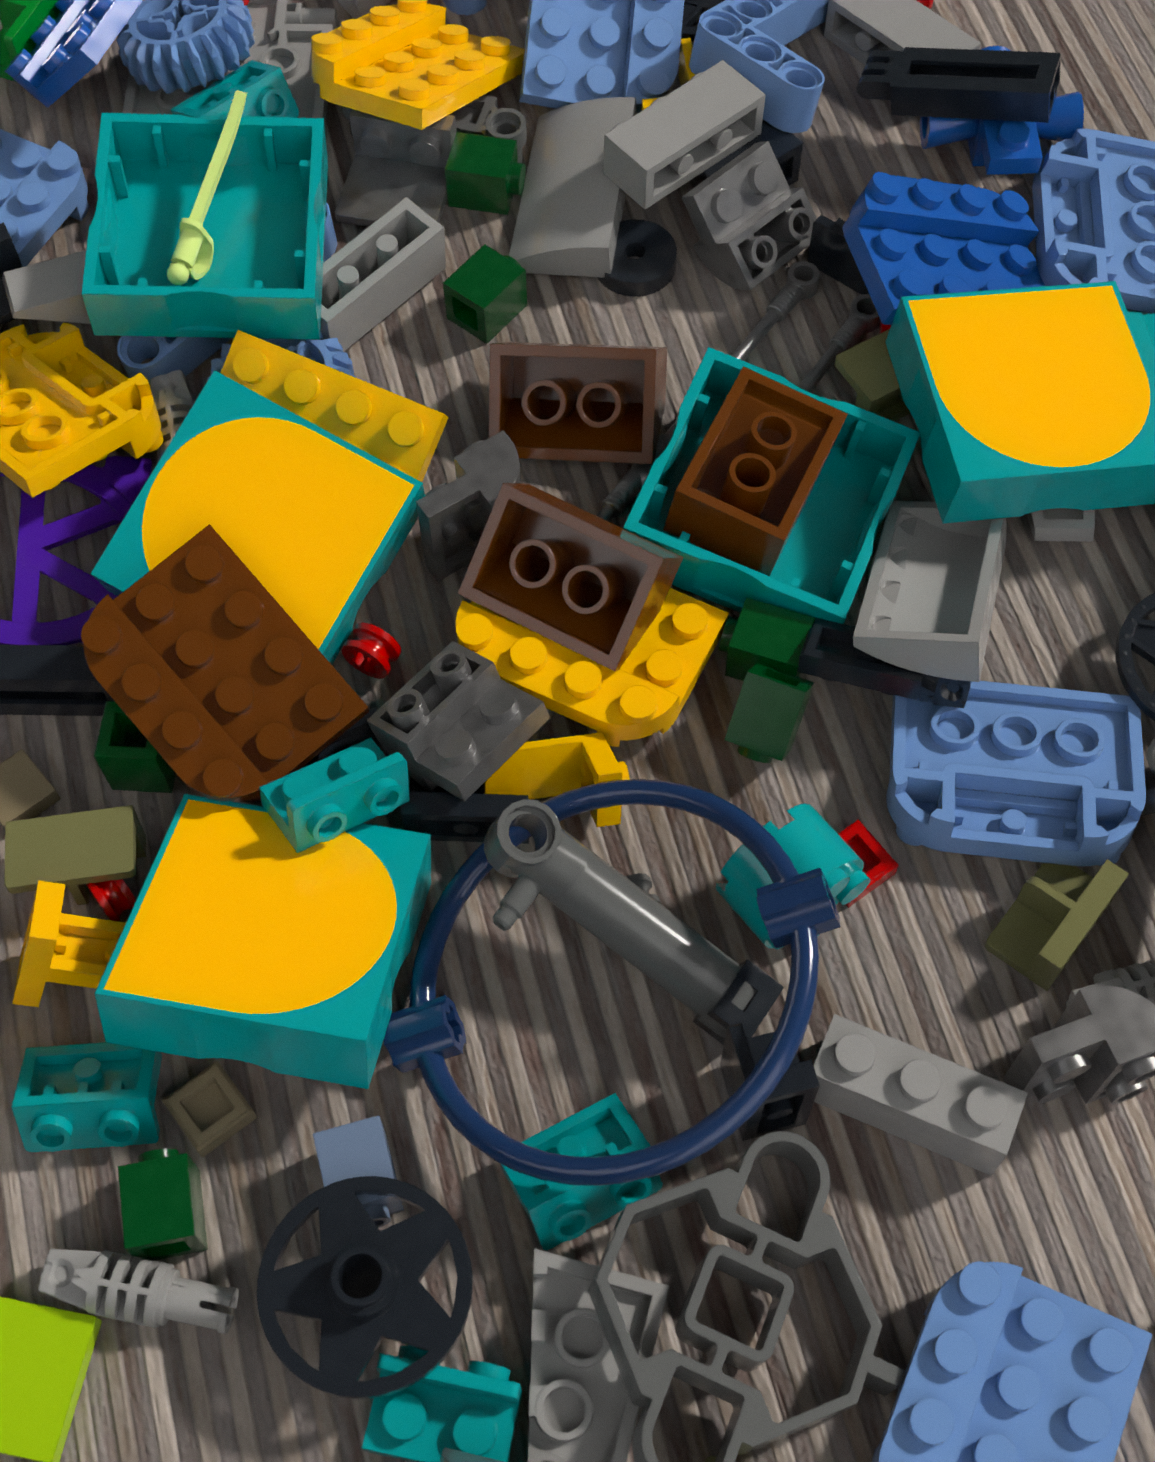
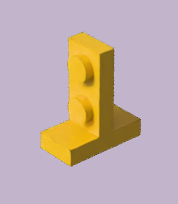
(61, 947)

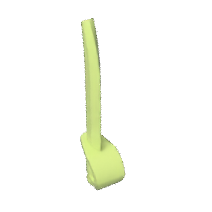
(195, 246)

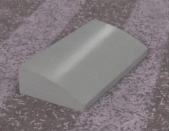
(567, 202)
(932, 592)

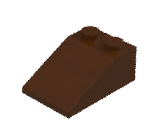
(754, 471)

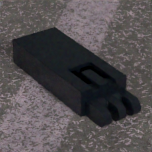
(964, 83)
(48, 682)

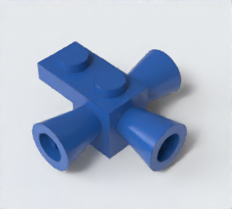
(1006, 145)

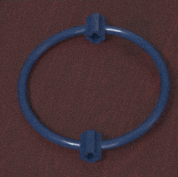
(793, 912)

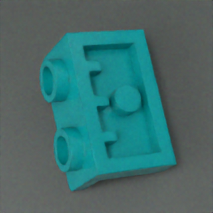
(265, 89)
(336, 794)
(87, 1097)
(566, 1211)
(446, 1409)

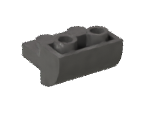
(749, 218)
(457, 511)
(457, 721)
(1098, 1042)

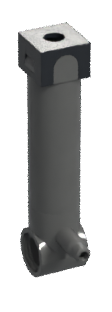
(625, 921)

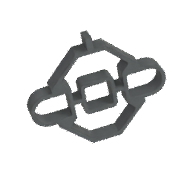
(814, 1240)

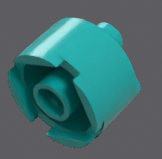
(810, 845)

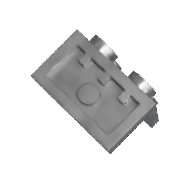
(395, 164)

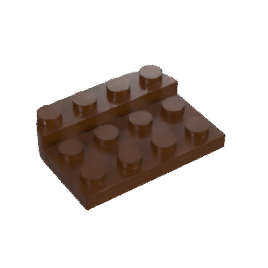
(217, 673)

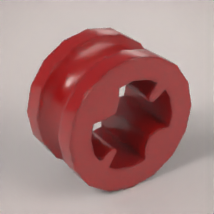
(371, 650)
(113, 897)

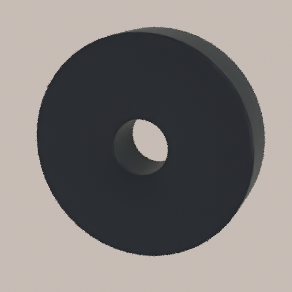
(652, 269)

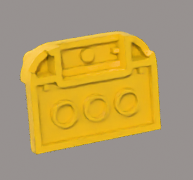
(409, 63)
(345, 406)
(66, 408)
(622, 703)

